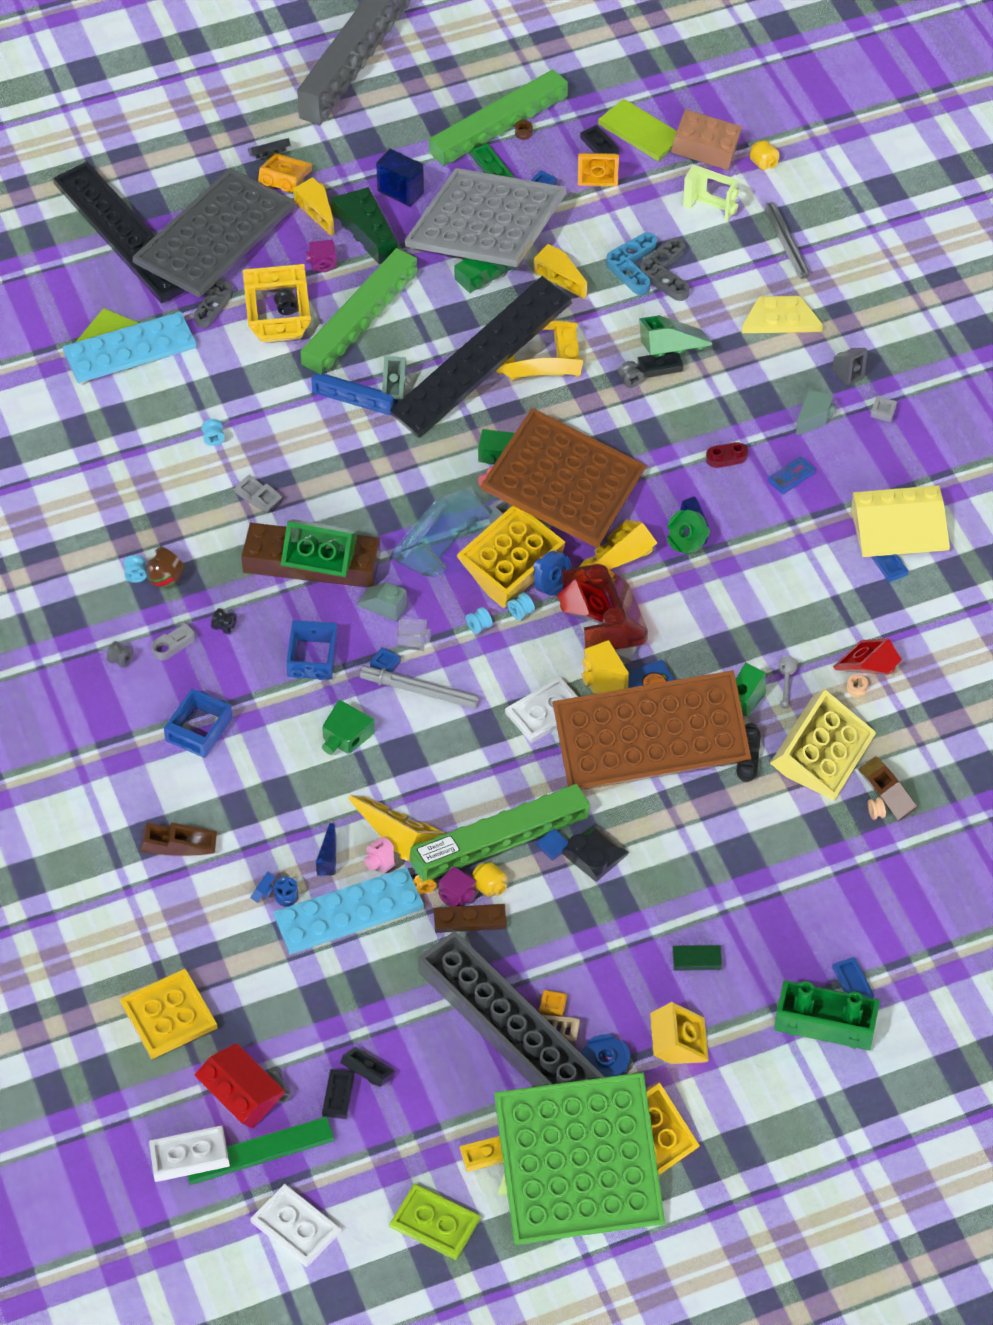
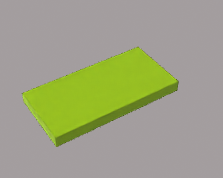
(639, 129)

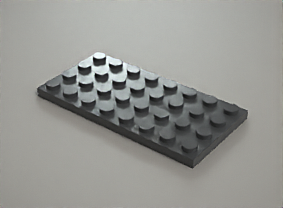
(214, 232)

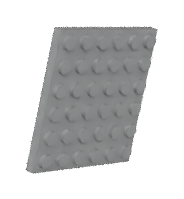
(485, 217)

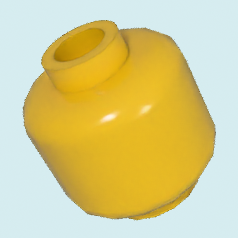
(763, 154)
(490, 879)

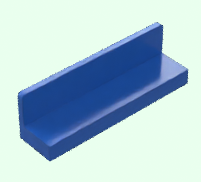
(352, 393)

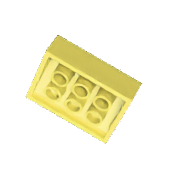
(900, 521)
(823, 746)

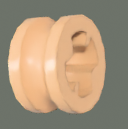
(857, 679)
(876, 808)

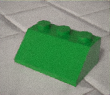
(318, 547)

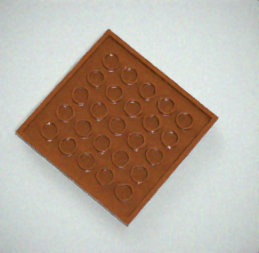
(563, 477)

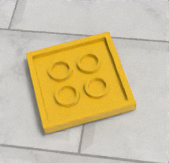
(168, 1013)

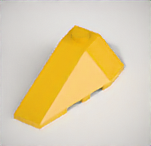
(624, 544)
(394, 825)

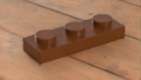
(469, 918)

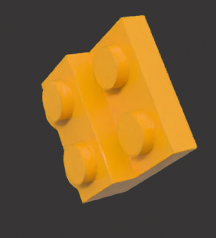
(283, 172)

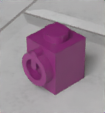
(322, 255)
(457, 888)

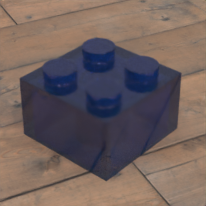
(400, 177)

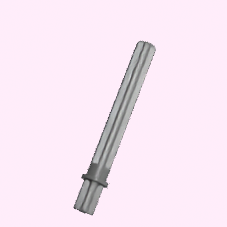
(418, 686)

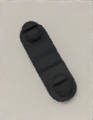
(748, 769)

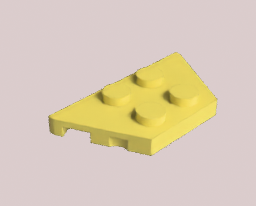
(781, 315)

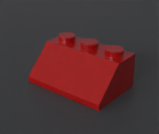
(240, 1084)

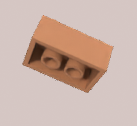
(706, 139)

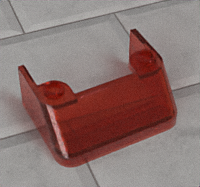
(622, 623)

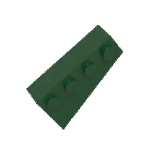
(366, 222)

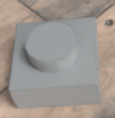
(883, 409)

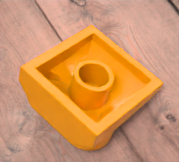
(598, 169)

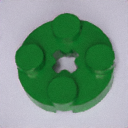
(698, 531)

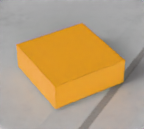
(553, 1003)

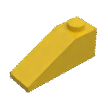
(314, 202)
(559, 269)

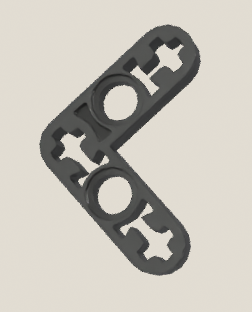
(660, 269)
(213, 296)

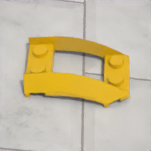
(277, 278)
(567, 354)

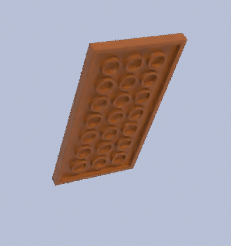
(651, 730)

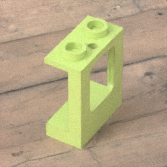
(696, 189)

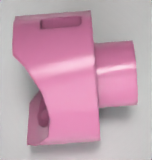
(380, 858)

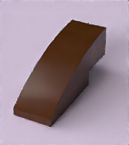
(177, 840)

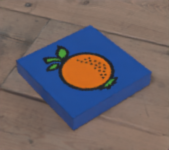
(649, 674)

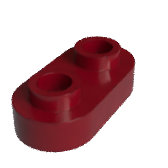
(728, 455)

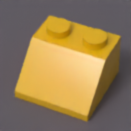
(603, 669)
(678, 1035)

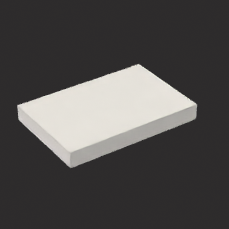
(535, 712)
(189, 1153)
(295, 1225)

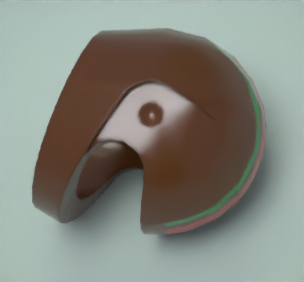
(164, 568)

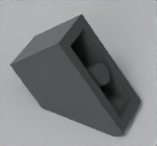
(850, 365)

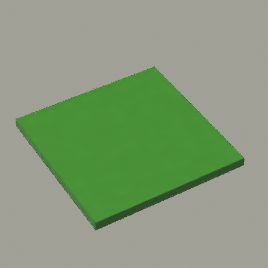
(579, 1158)

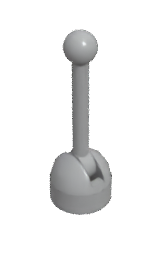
(787, 667)

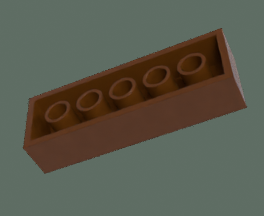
(264, 554)

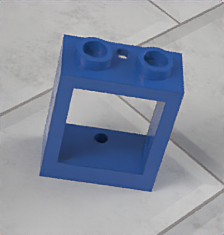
(303, 631)
(189, 740)

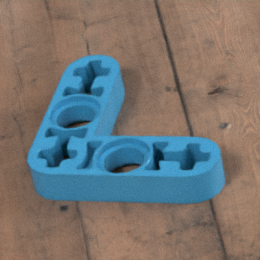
(627, 260)

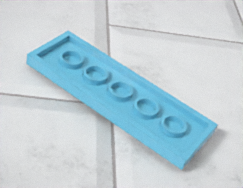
(129, 347)
(348, 910)

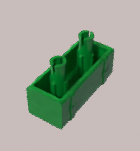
(826, 1014)

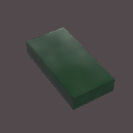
(697, 957)

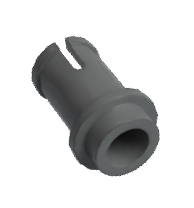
(276, 1075)

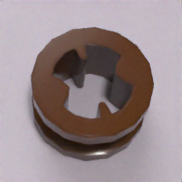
(523, 129)

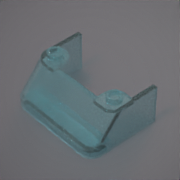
(438, 530)

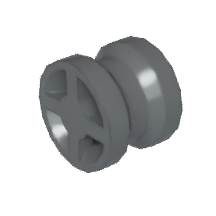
(631, 374)
(119, 654)

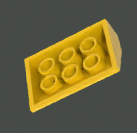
(506, 553)
(669, 1131)

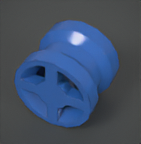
(283, 886)

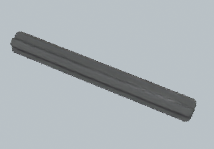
(787, 240)

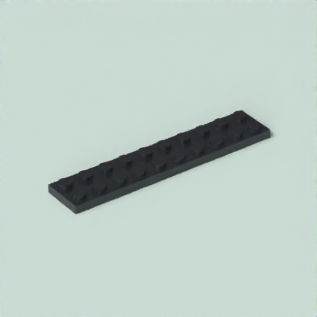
(113, 222)
(480, 357)

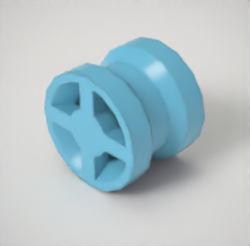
(213, 432)
(135, 568)
(521, 606)
(479, 620)

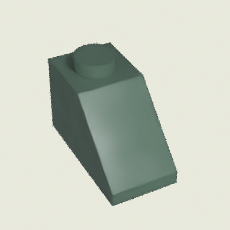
(394, 376)
(815, 411)
(385, 600)

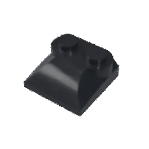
(594, 852)

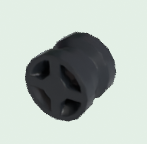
(285, 301)
(223, 621)

